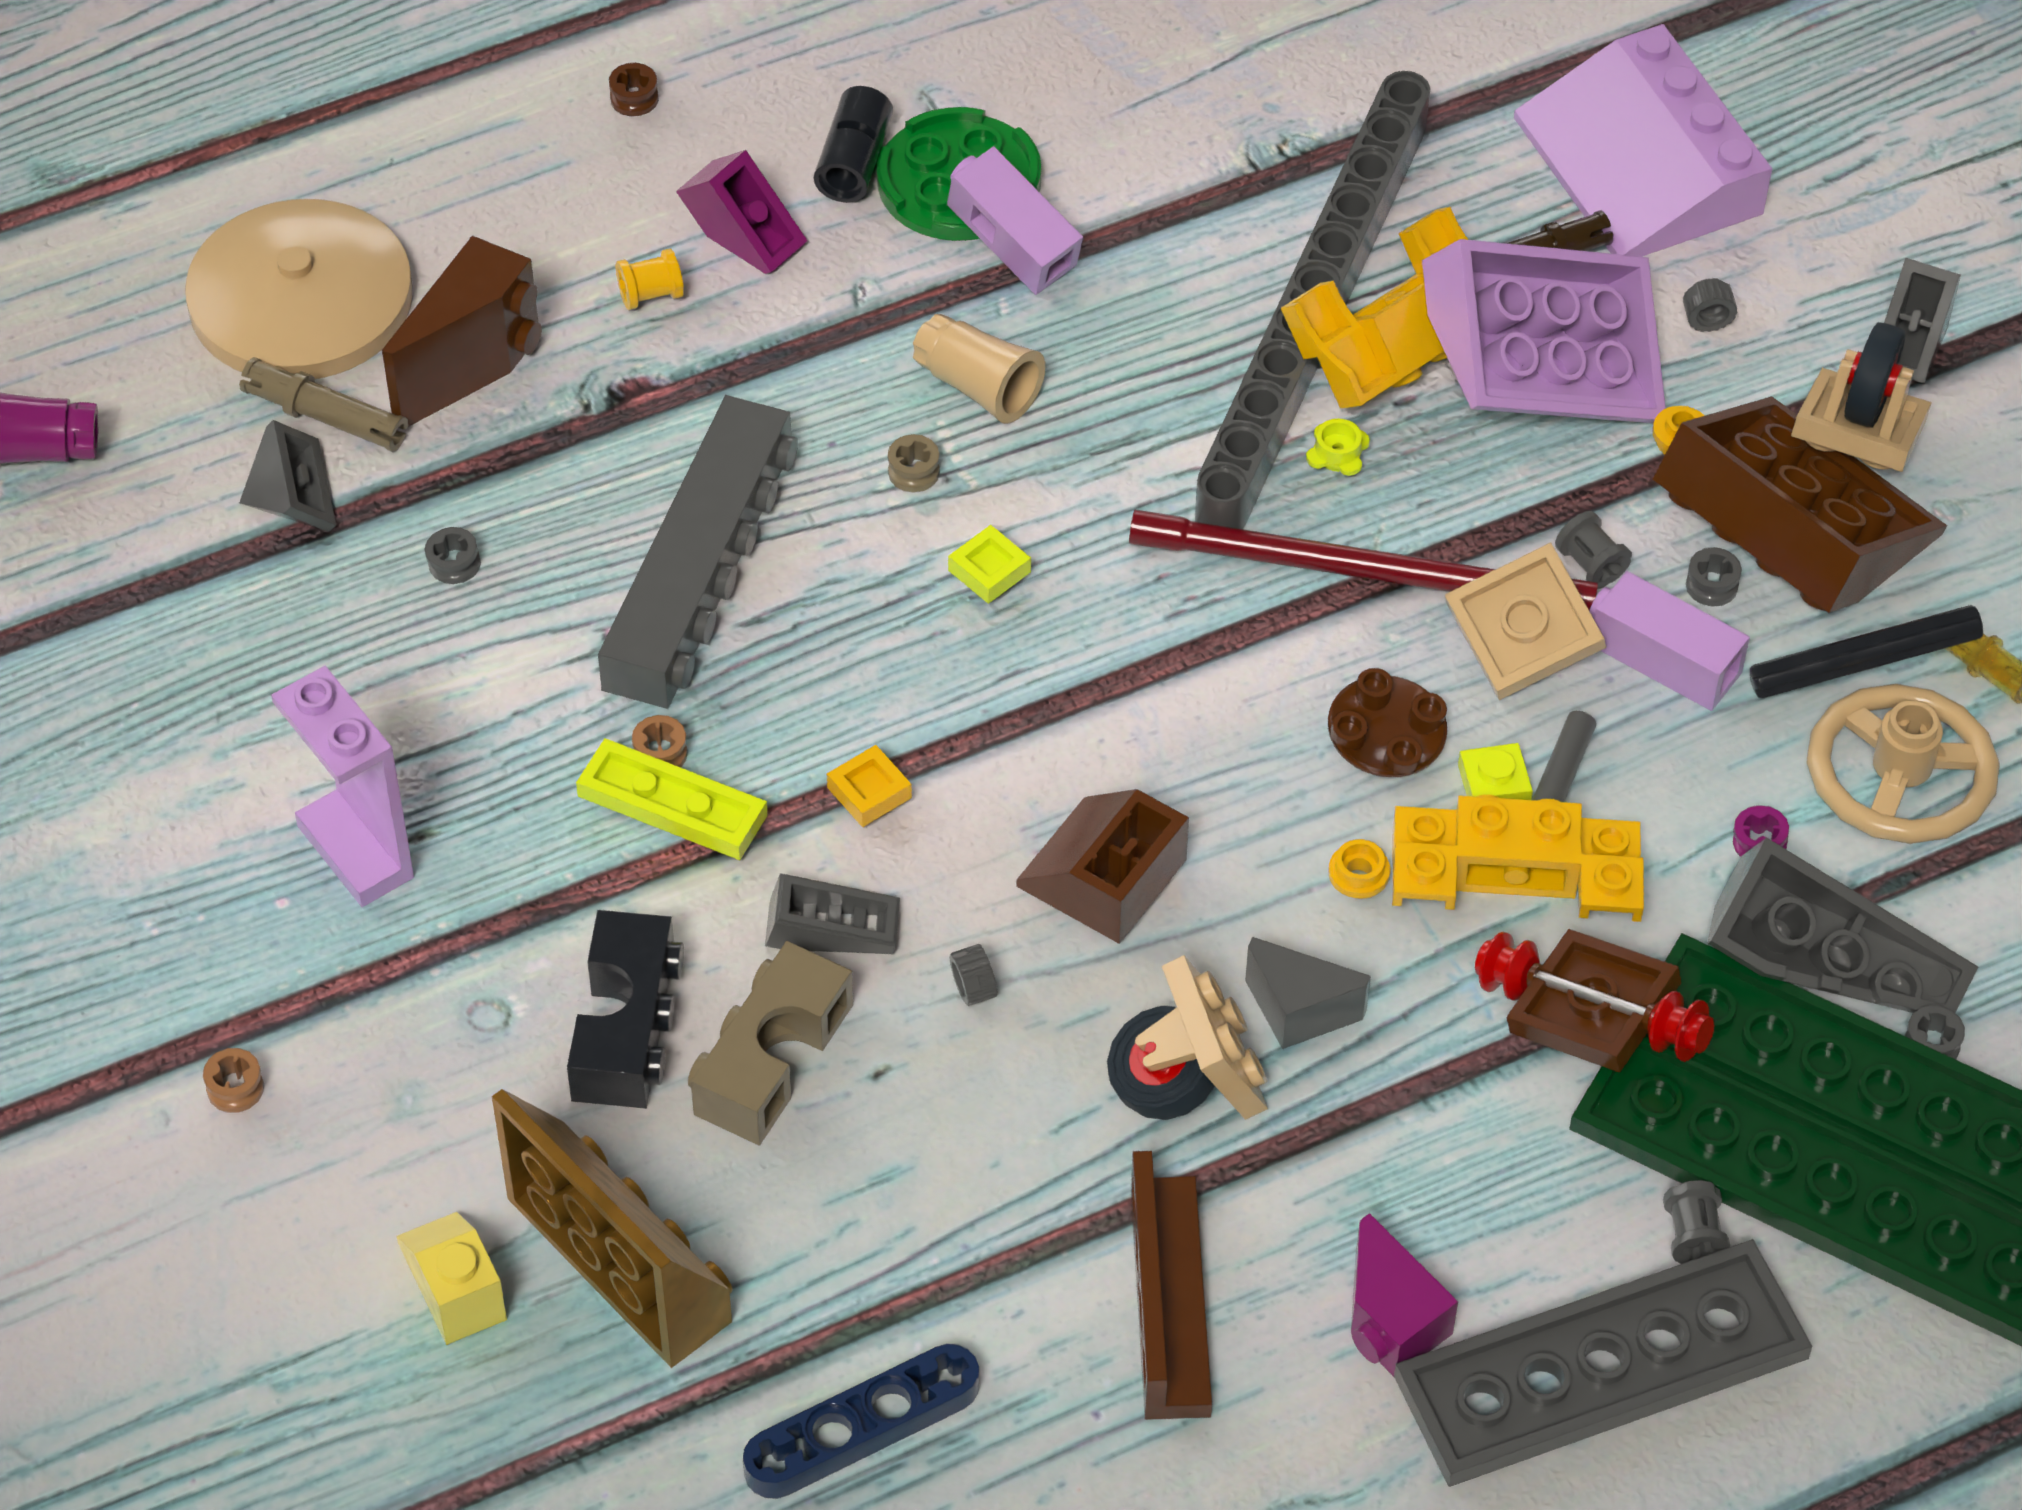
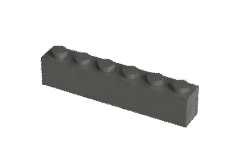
(697, 553)

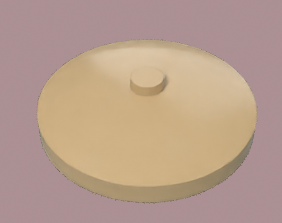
(299, 287)

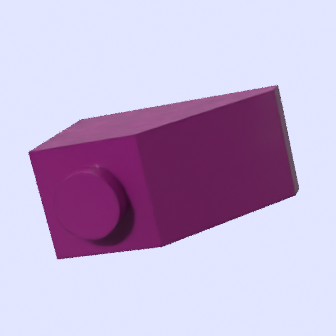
(742, 212)
(1396, 1301)

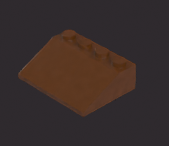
(1795, 508)

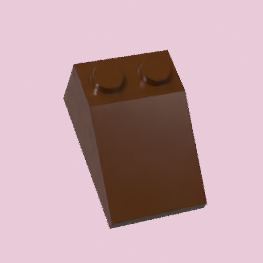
(463, 331)

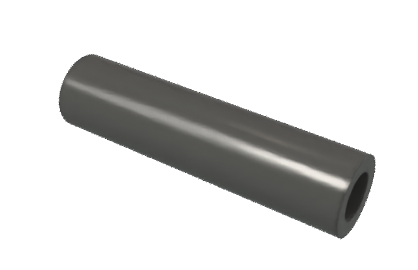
(1566, 757)

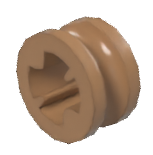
(658, 729)
(240, 1097)

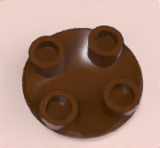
(1387, 724)

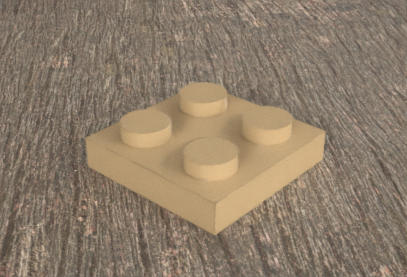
(1525, 621)

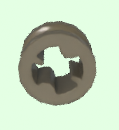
(922, 474)

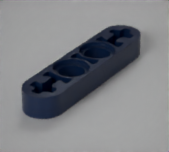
(856, 1412)

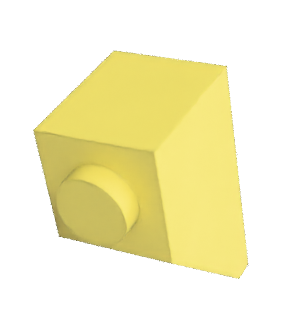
(454, 1276)

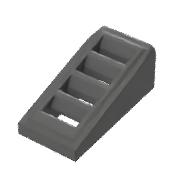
(812, 934)

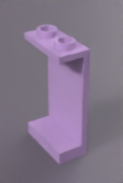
(362, 821)

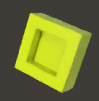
(989, 564)
(1495, 772)

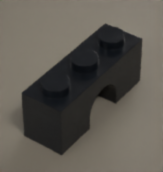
(618, 1053)

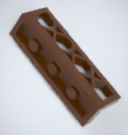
(1169, 1294)

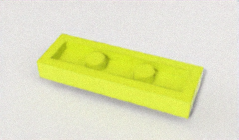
(672, 799)

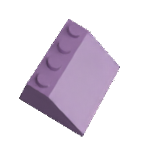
(1647, 145)
(1547, 329)

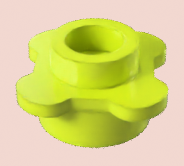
(1338, 447)

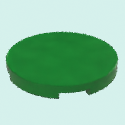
(921, 157)

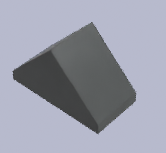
(1923, 310)
(1303, 993)

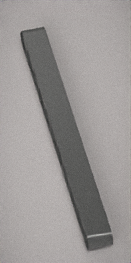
(1336, 253)

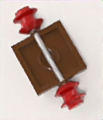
(1593, 999)

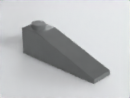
(1824, 936)

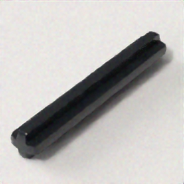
(1866, 651)

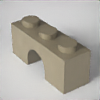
(790, 1000)

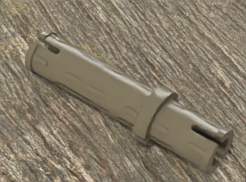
(301, 395)

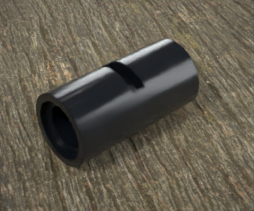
(853, 144)

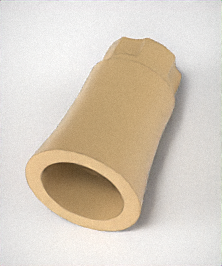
(981, 366)

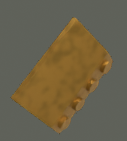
(609, 1231)

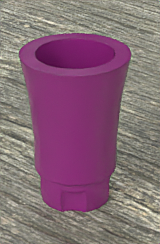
(46, 429)

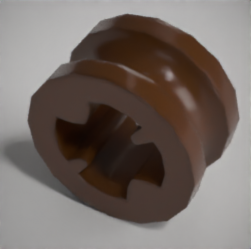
(631, 76)

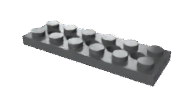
(1592, 1400)

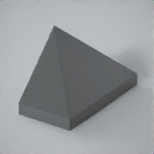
(290, 478)

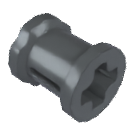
(1593, 549)
(1695, 1220)

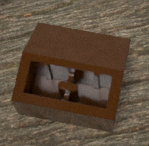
(1109, 860)

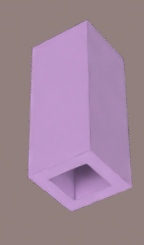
(1013, 219)
(1669, 640)

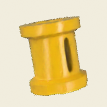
(649, 279)

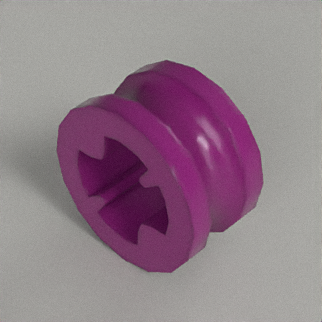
(1759, 820)

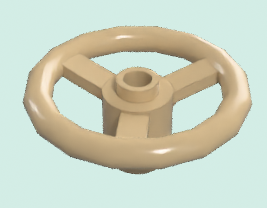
(1904, 756)

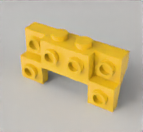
(1383, 340)
(1517, 850)

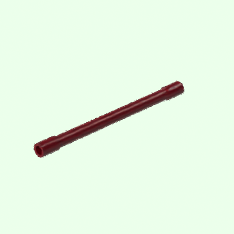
(1181, 534)

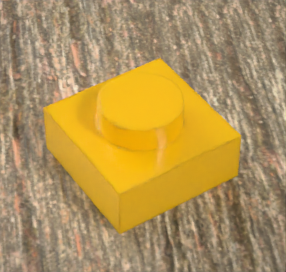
(869, 785)

